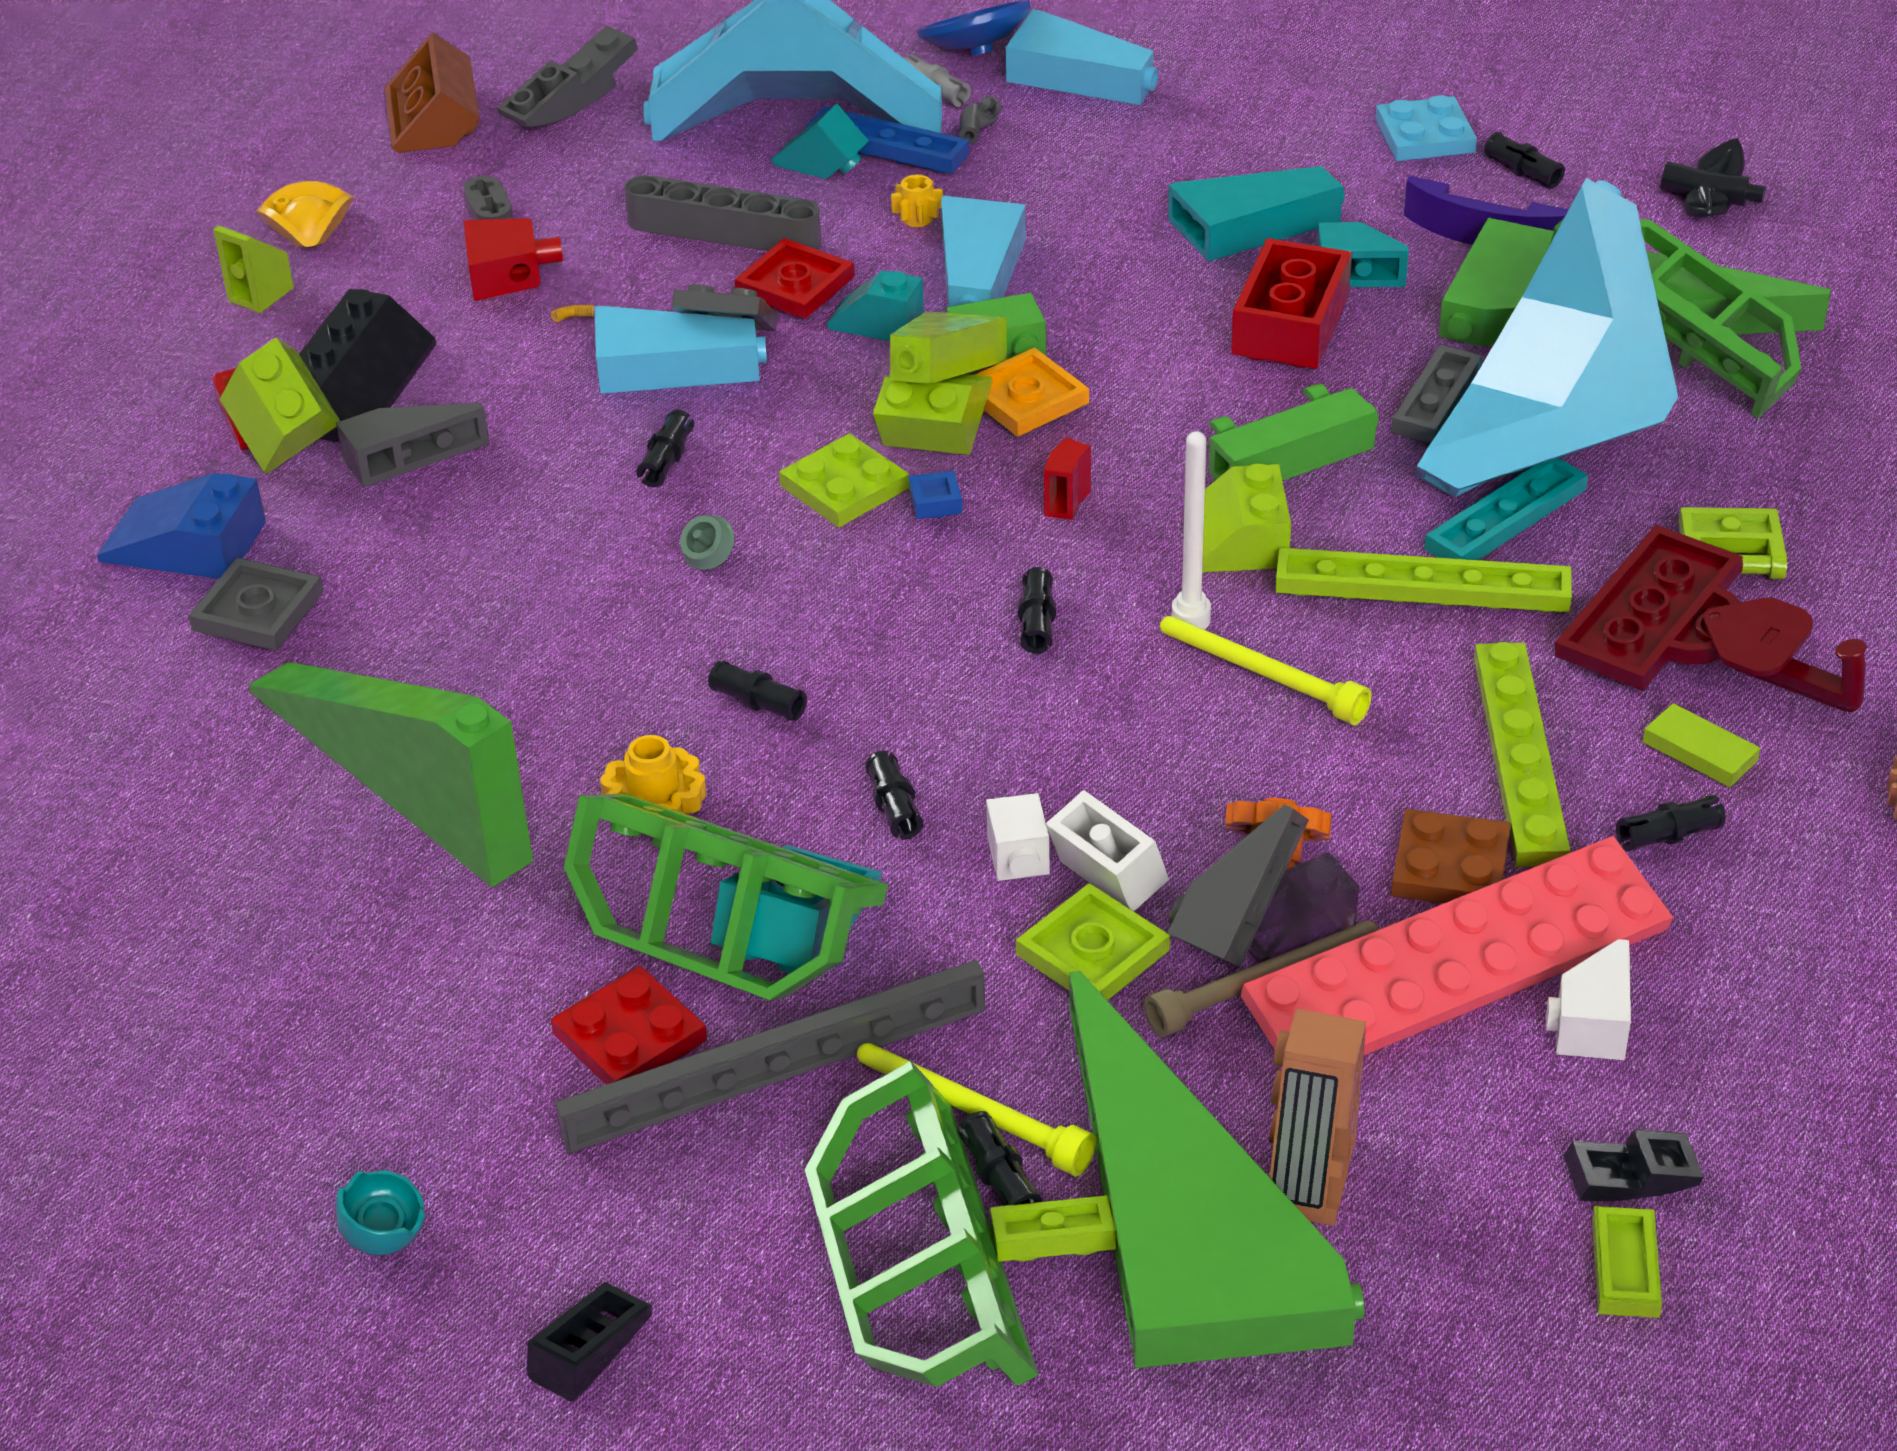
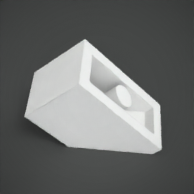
(1594, 1006)

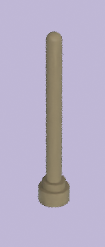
(1170, 1011)

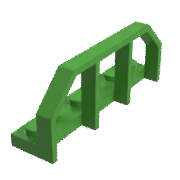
(1711, 339)
(713, 846)
(960, 1209)

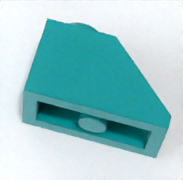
(823, 146)
(1375, 256)
(880, 306)

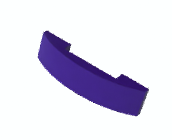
(1462, 217)

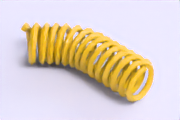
(570, 312)

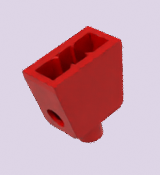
(506, 256)

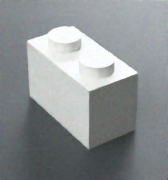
(1107, 851)

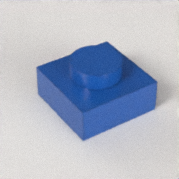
(935, 494)

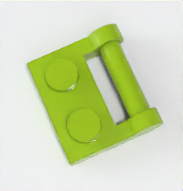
(1740, 531)

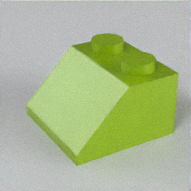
(276, 404)
(932, 415)
(1245, 519)

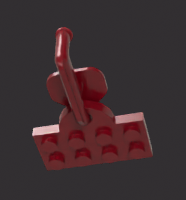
(1676, 607)

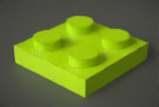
(844, 480)
(1093, 937)

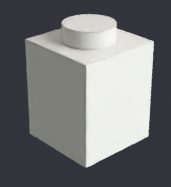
(1018, 837)

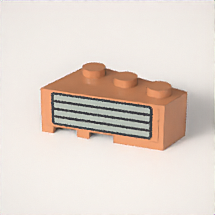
(1316, 1110)

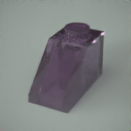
(1307, 906)

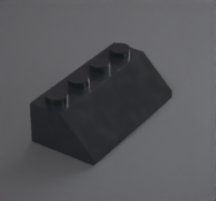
(365, 354)

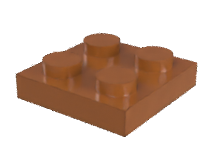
(1448, 855)

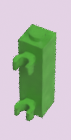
(1299, 437)

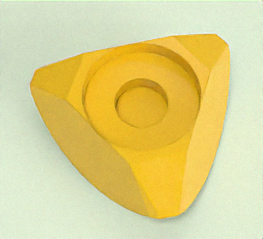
(305, 211)

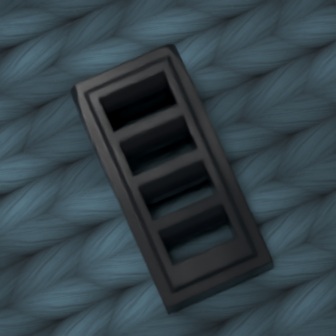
(571, 1371)

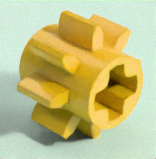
(916, 200)

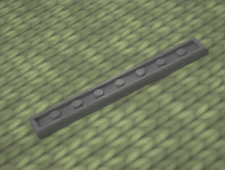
(769, 1056)

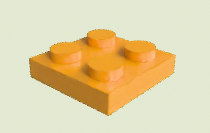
(1031, 392)

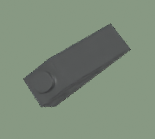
(408, 438)
(1234, 893)

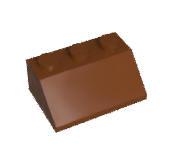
(432, 98)

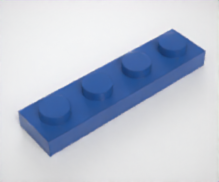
(908, 143)

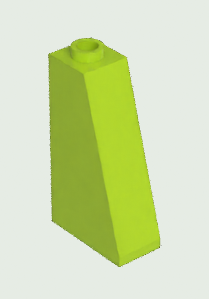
(946, 346)

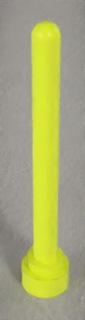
(1346, 700)
(1067, 1147)

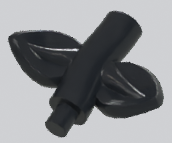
(1714, 181)

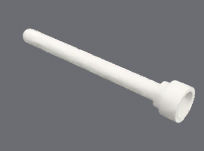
(1191, 602)

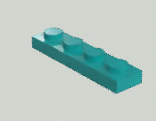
(1507, 511)

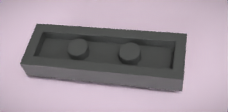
(1436, 393)

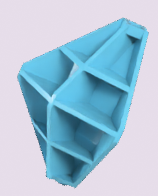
(788, 54)
(1574, 359)

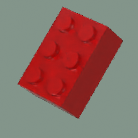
(1291, 303)

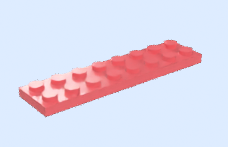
(1468, 949)

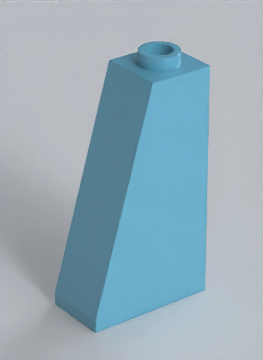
(1078, 60)
(980, 247)
(673, 349)

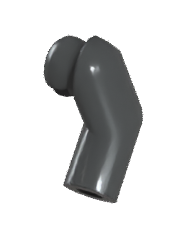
(978, 117)

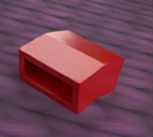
(1067, 478)

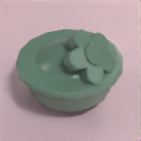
(707, 541)

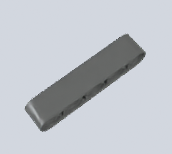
(720, 213)

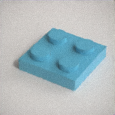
(1425, 128)

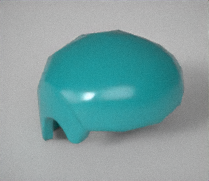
(379, 1212)

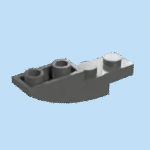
(568, 88)

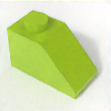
(252, 270)

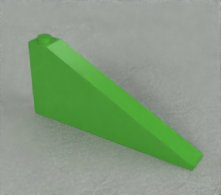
(1510, 253)
(421, 749)
(1204, 1238)

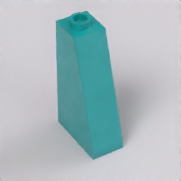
(1244, 210)

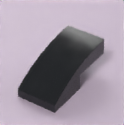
(1641, 1168)

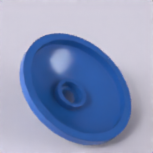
(977, 28)

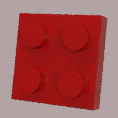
(796, 277)
(628, 1027)

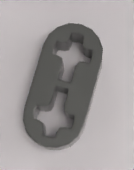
(486, 199)

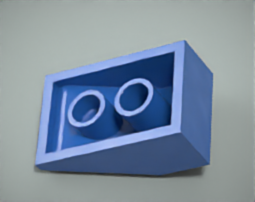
(189, 527)

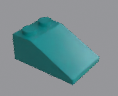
(784, 926)

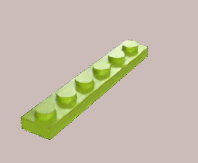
(1424, 579)
(1520, 754)

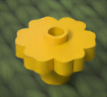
(657, 774)

